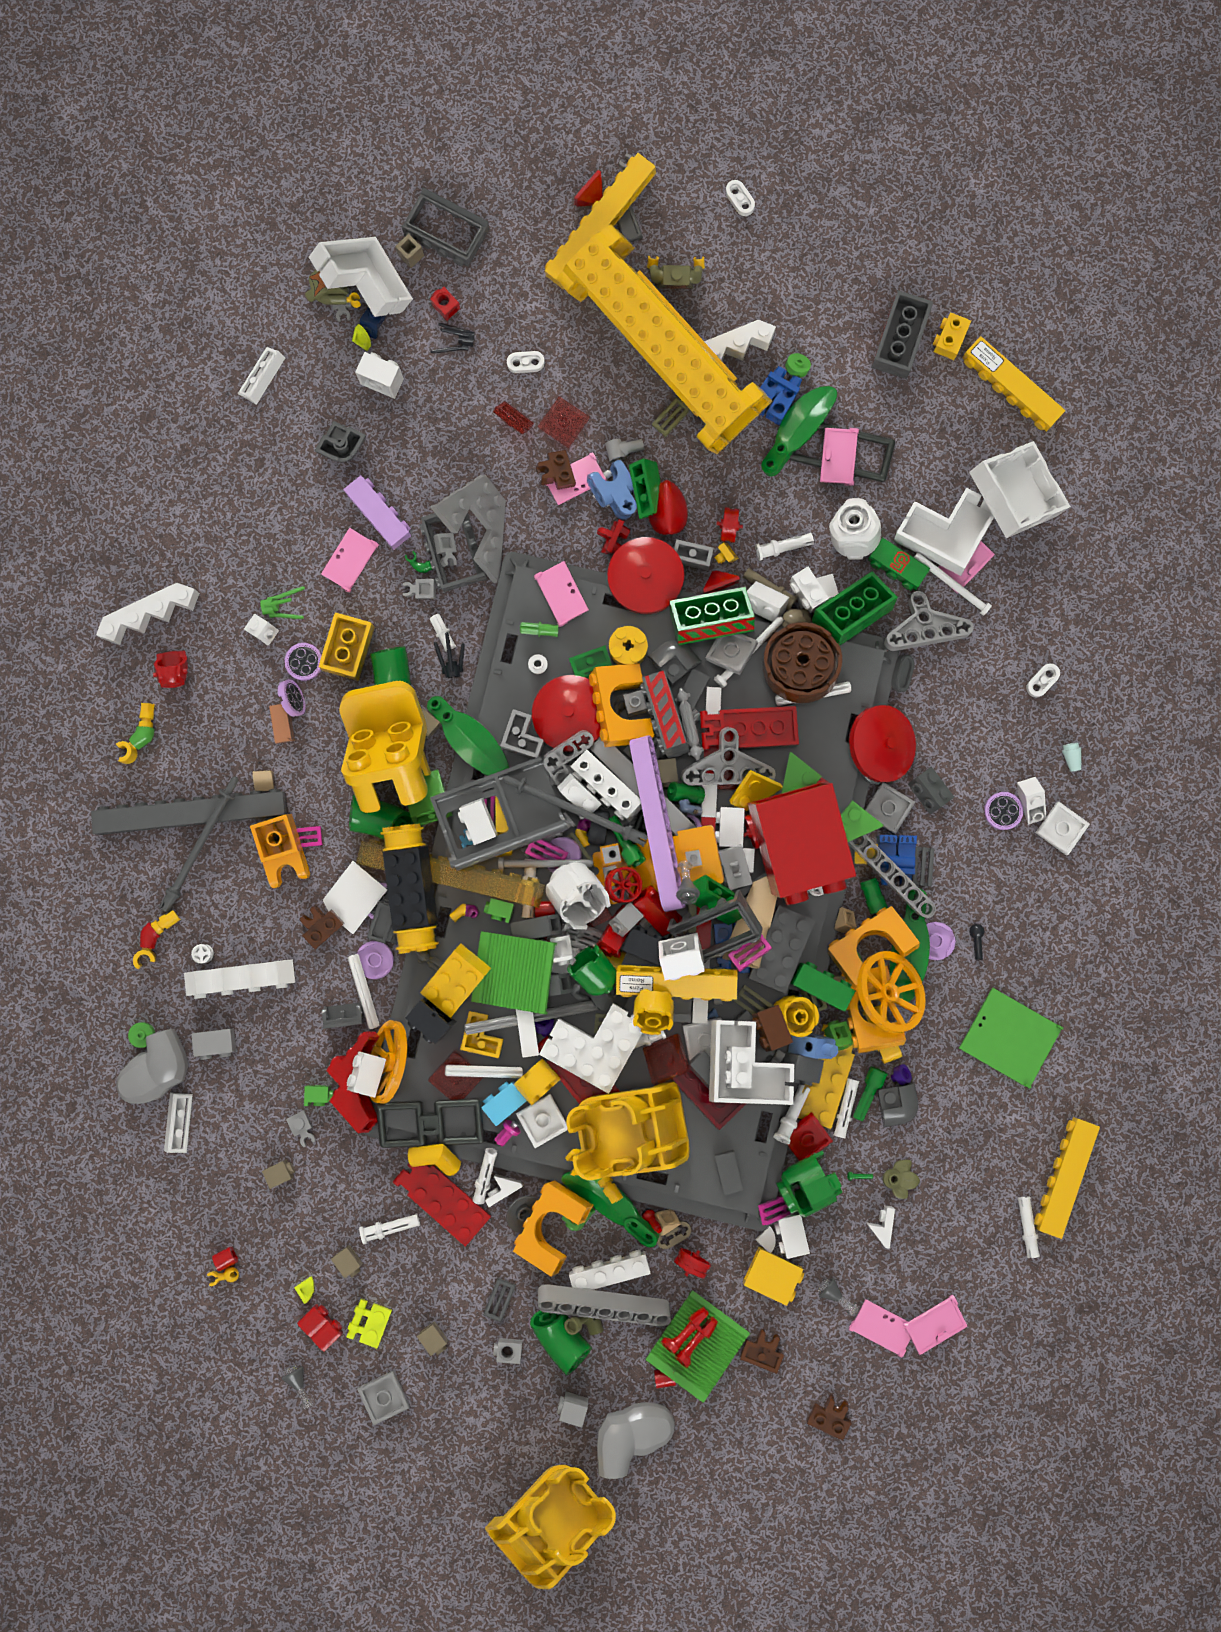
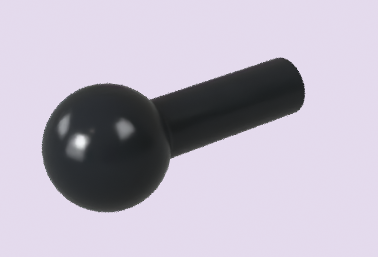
(977, 932)

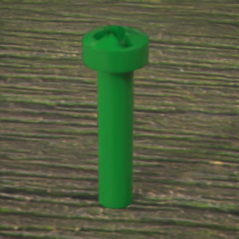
(859, 1176)

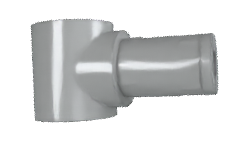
(620, 449)

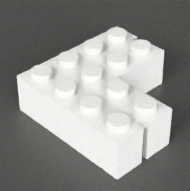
(365, 265)
(946, 540)
(598, 1057)
(767, 1078)

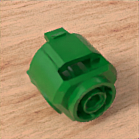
(815, 1188)

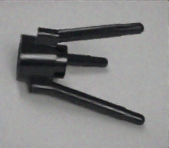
(465, 338)
(451, 668)

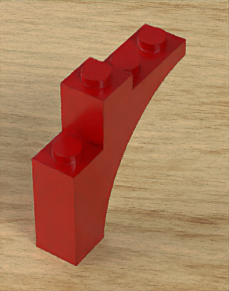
(351, 1105)

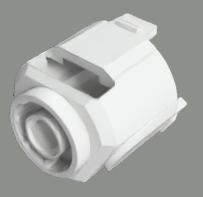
(856, 538)
(571, 894)

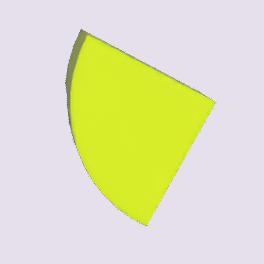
(361, 337)
(305, 1289)

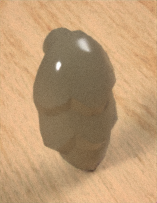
(795, 616)

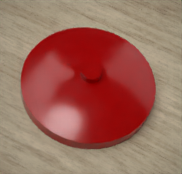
(645, 575)
(565, 709)
(882, 743)

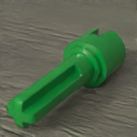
(631, 853)
(874, 1080)

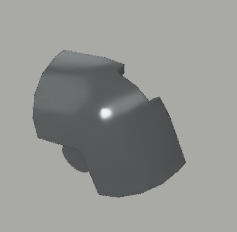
(340, 443)
(674, 659)
(898, 1104)

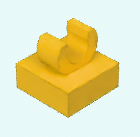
(726, 554)

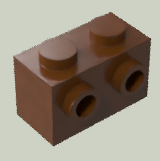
(772, 1028)

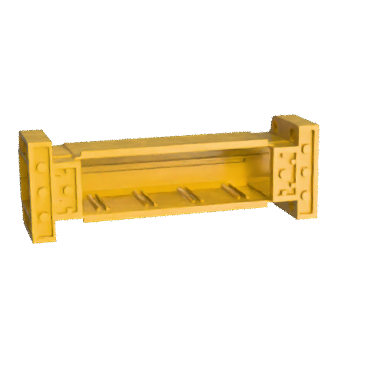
(662, 337)

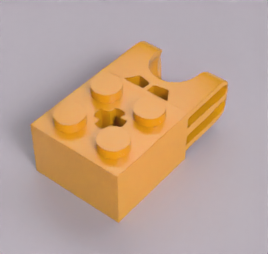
(279, 853)

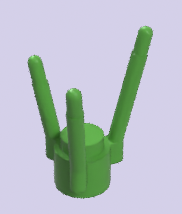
(271, 605)

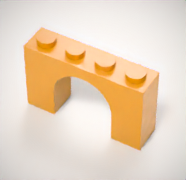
(614, 729)
(885, 924)
(866, 1035)
(531, 1243)

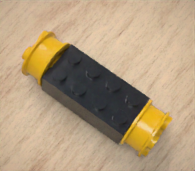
(410, 888)

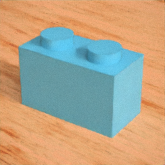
(504, 1103)

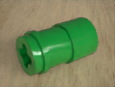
(681, 791)
(874, 899)

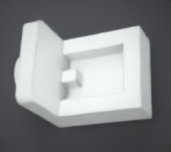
(261, 629)
(563, 950)

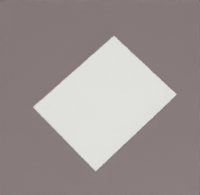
(354, 896)

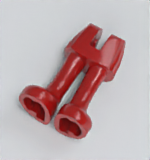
(695, 1320)

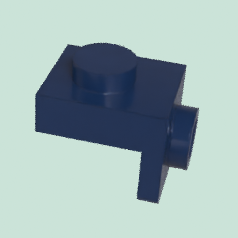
(371, 323)

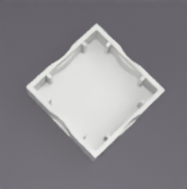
(1019, 489)

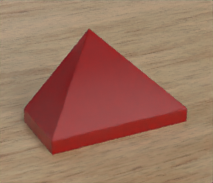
(590, 192)
(720, 580)

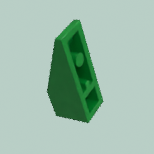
(646, 486)

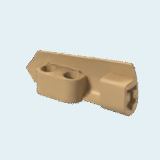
(763, 906)

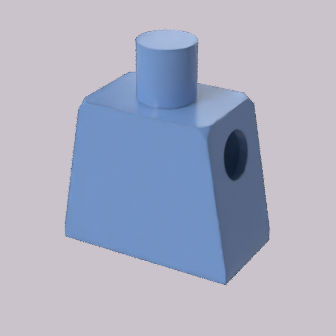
(822, 1046)

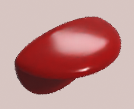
(671, 510)

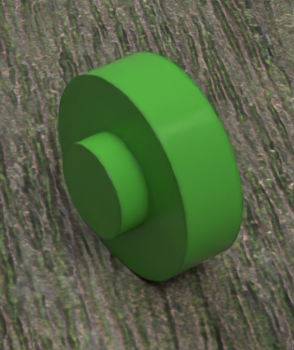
(798, 365)
(138, 1034)

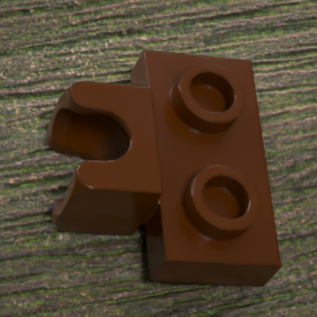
(556, 470)
(321, 926)
(763, 1353)
(830, 1418)

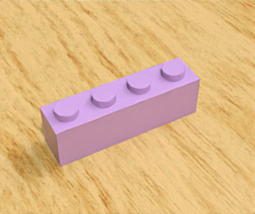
(377, 512)

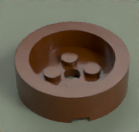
(806, 681)

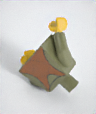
(675, 275)
(331, 296)

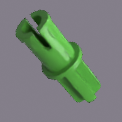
(539, 629)

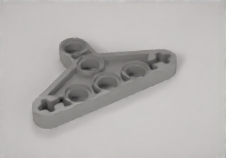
(935, 623)
(719, 765)

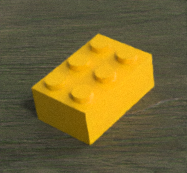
(346, 646)
(455, 980)

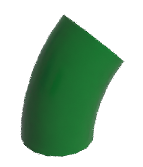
(390, 665)
(373, 822)
(563, 1348)

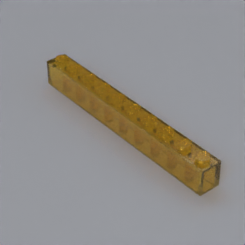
(470, 878)

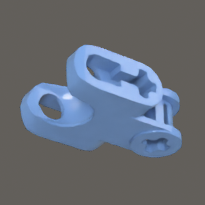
(615, 492)

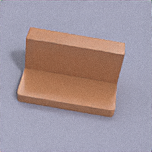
(281, 724)

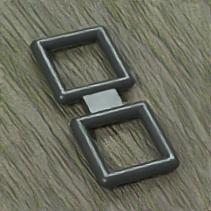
(890, 443)
(430, 1123)

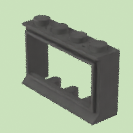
(443, 248)
(441, 580)
(707, 914)

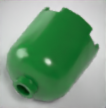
(593, 971)

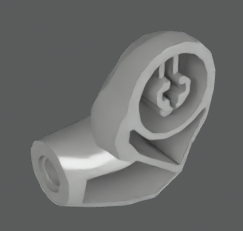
(154, 1071)
(631, 1432)

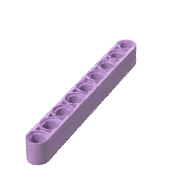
(656, 821)

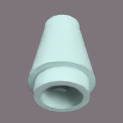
(1072, 755)

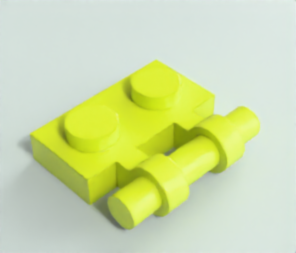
(375, 1324)

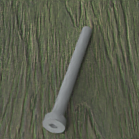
(538, 863)

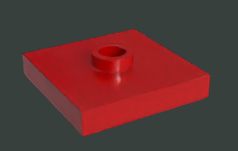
(808, 1137)

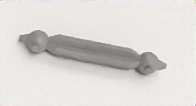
(689, 724)

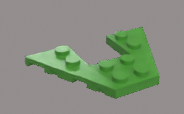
(854, 818)

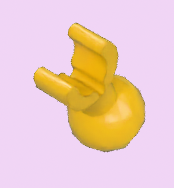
(227, 1275)

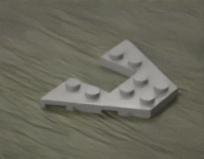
(489, 508)

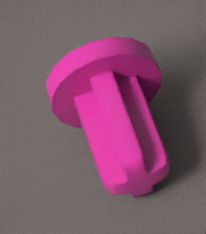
(510, 1129)

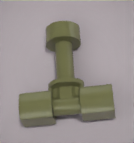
(574, 1325)

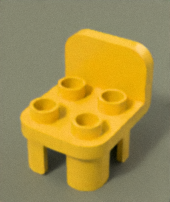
(384, 743)
(630, 1132)
(552, 1525)

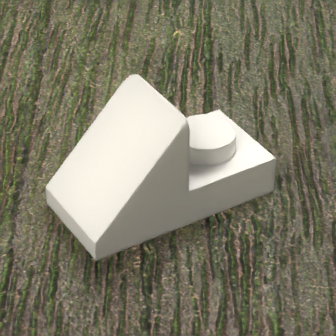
(507, 1187)
(884, 1231)

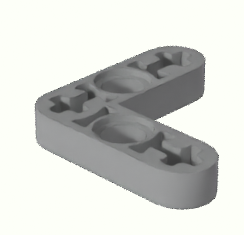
(562, 759)

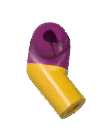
(582, 830)
(464, 910)

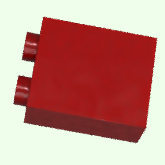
(802, 842)

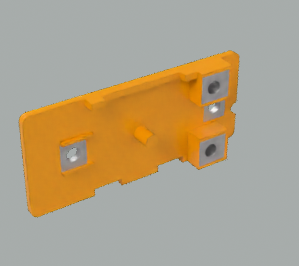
(688, 842)

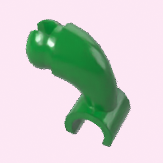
(420, 567)

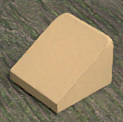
(263, 780)
(845, 920)
(668, 1220)

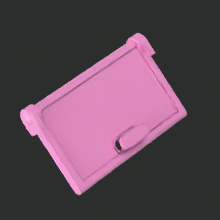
(841, 450)
(580, 471)
(349, 562)
(976, 563)
(562, 598)
(941, 1321)
(878, 1326)

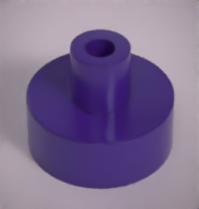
(544, 1027)
(901, 1074)

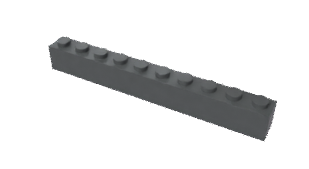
(187, 813)

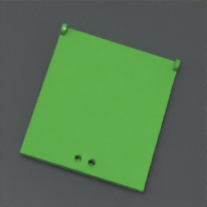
(517, 973)
(1010, 1038)
(709, 1357)

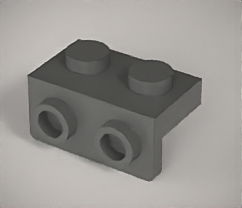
(930, 790)

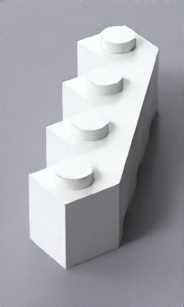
(738, 340)
(137, 615)
(239, 977)

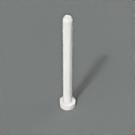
(955, 585)
(721, 680)

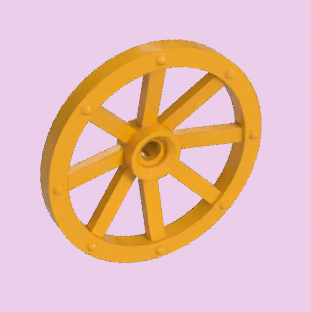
(889, 993)
(394, 1058)

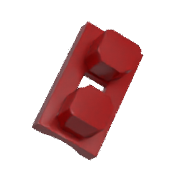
(617, 530)

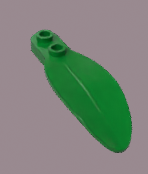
(799, 426)
(469, 738)
(919, 957)
(621, 1212)

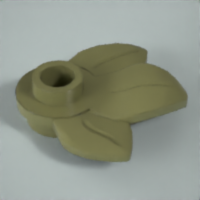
(903, 1179)

